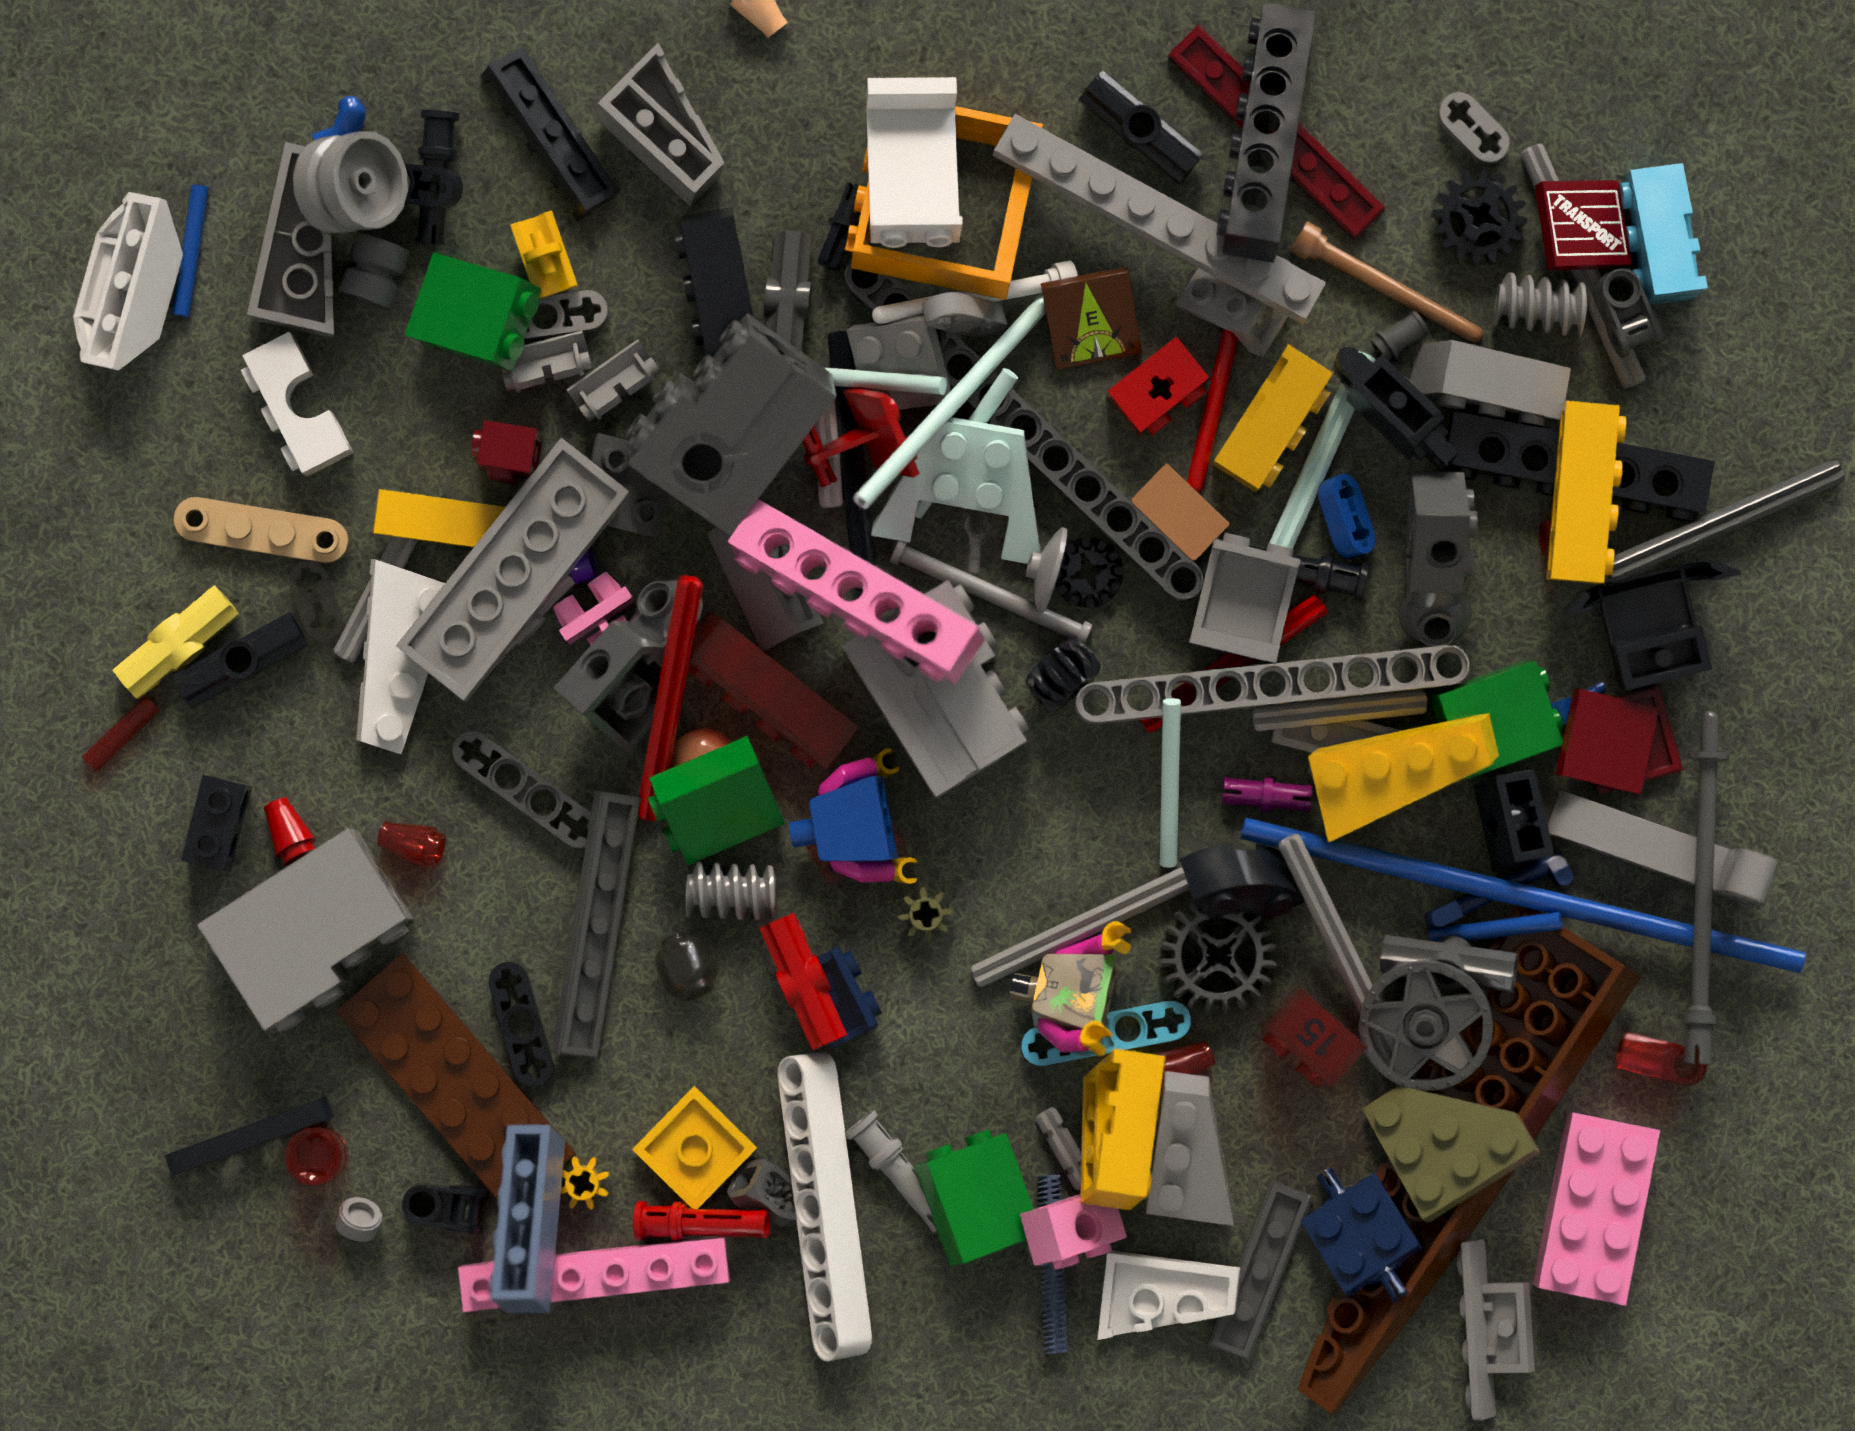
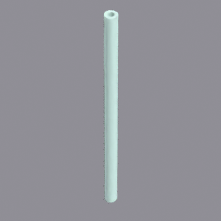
(950, 403)

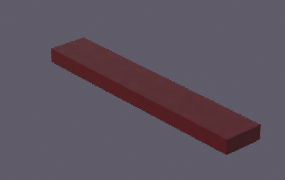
(1312, 165)

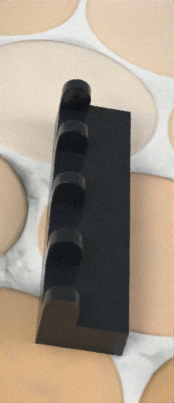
(550, 132)

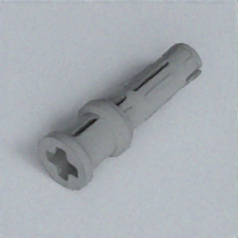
(886, 1155)

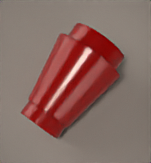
(288, 831)

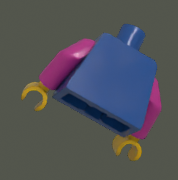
(854, 823)

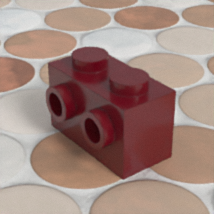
(506, 451)

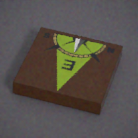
(1091, 318)

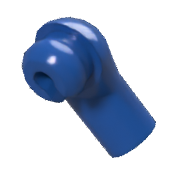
(348, 120)

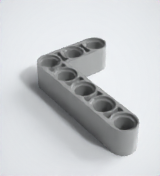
(1736, 872)

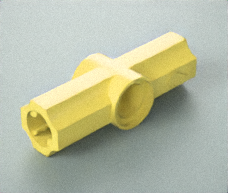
(176, 642)

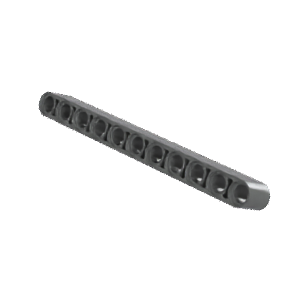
(1048, 438)

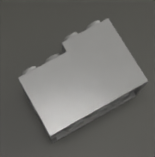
(941, 725)
(302, 925)

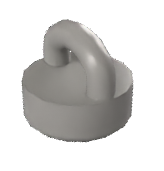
(358, 1219)

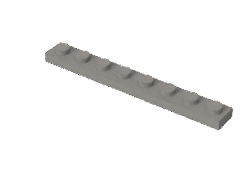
(1153, 217)

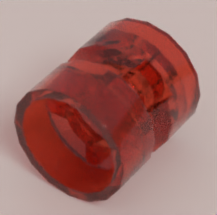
(316, 1155)

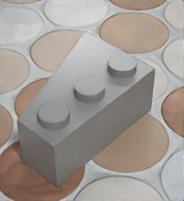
(661, 128)
(1490, 381)
(1188, 1155)

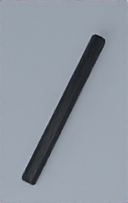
(852, 459)

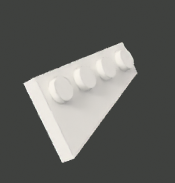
(391, 677)

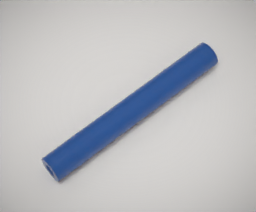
(190, 250)
(1500, 927)

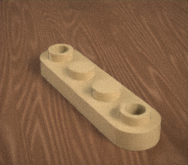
(261, 530)

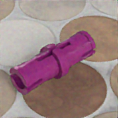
(1266, 794)

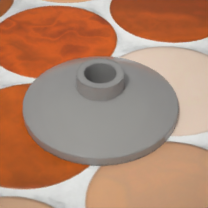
(1045, 568)

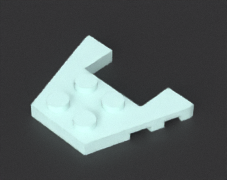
(972, 469)

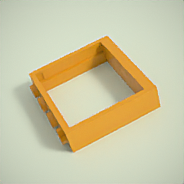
(971, 126)

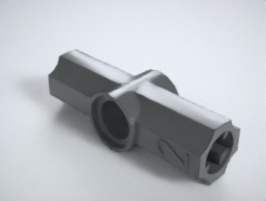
(788, 288)
(1486, 967)

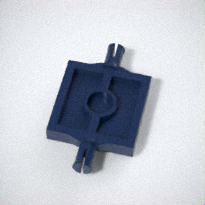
(1362, 1235)

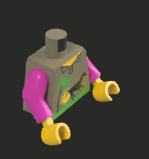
(1075, 991)

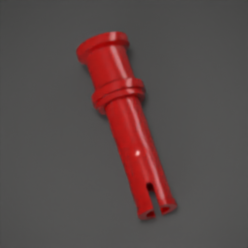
(680, 1221)

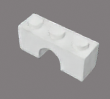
(276, 372)

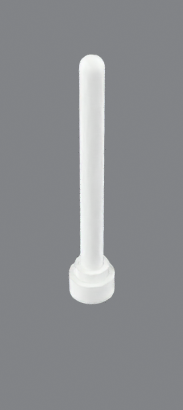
(1017, 288)

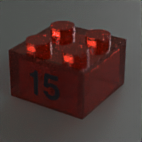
(1312, 1038)

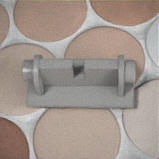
(549, 358)
(617, 376)

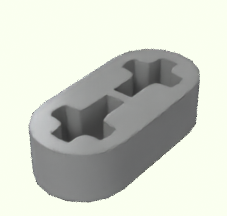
(1465, 136)

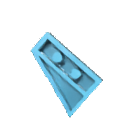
(1662, 233)

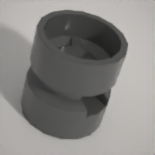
(373, 271)

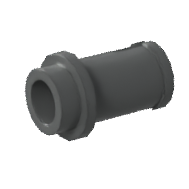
(1399, 336)

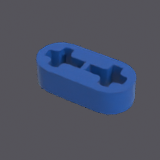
(1346, 516)

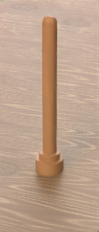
(1313, 244)

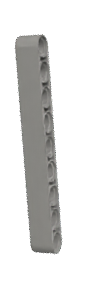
(1292, 676)

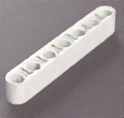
(824, 1206)

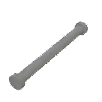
(989, 592)

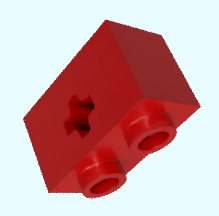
(1169, 364)

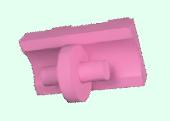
(578, 623)

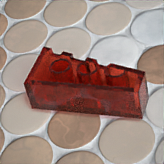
(768, 691)

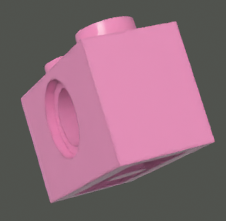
(1070, 1228)

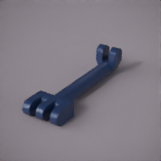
(1554, 866)

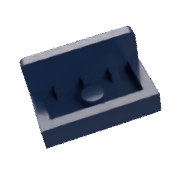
(854, 1007)

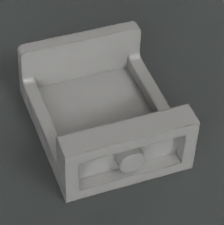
(1245, 598)

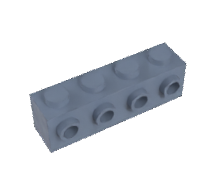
(527, 1219)

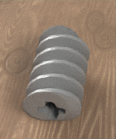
(1540, 304)
(731, 891)

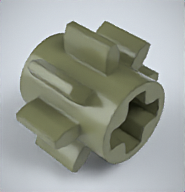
(915, 906)

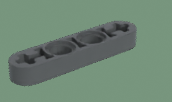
(523, 793)

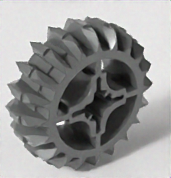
(1243, 982)

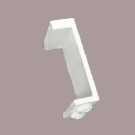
(912, 161)

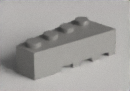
(294, 264)

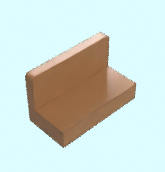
(1180, 512)

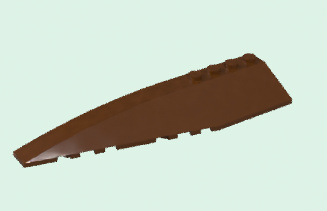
(1537, 1047)

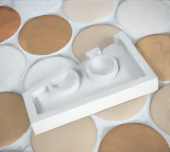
(1163, 1291)

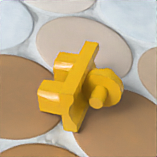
(544, 254)

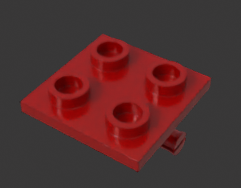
(877, 428)

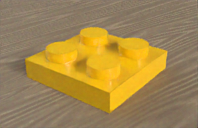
(694, 1148)

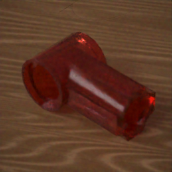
(1654, 1058)

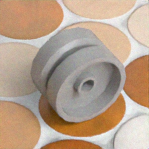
(350, 182)

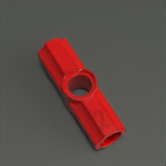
(803, 981)

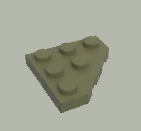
(1447, 1145)

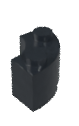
(1241, 881)

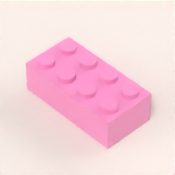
(1596, 1208)

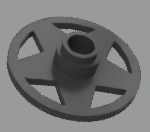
(1426, 1025)

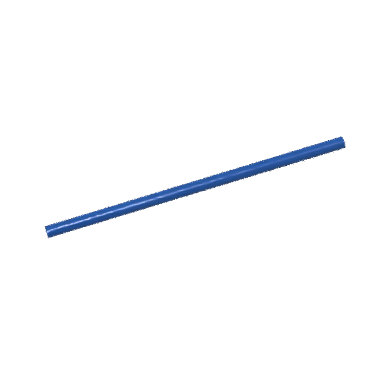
(1524, 895)

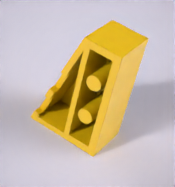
(1274, 420)
(1119, 1128)

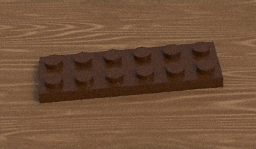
(441, 1066)

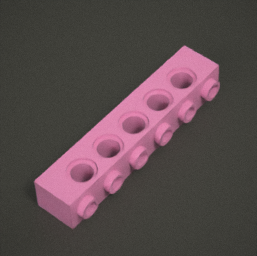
(768, 528)
(615, 1271)

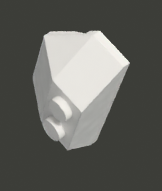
(128, 283)

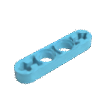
(1111, 1043)

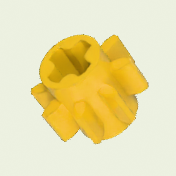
(595, 1179)

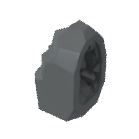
(764, 1187)

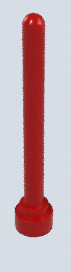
(1212, 410)

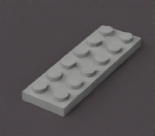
(513, 570)

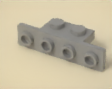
(1496, 1328)

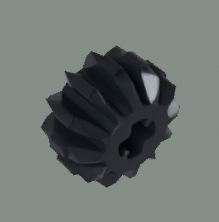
(1062, 674)

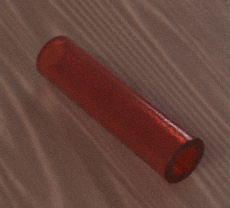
(121, 733)

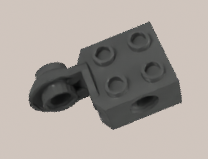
(1438, 557)
(622, 669)

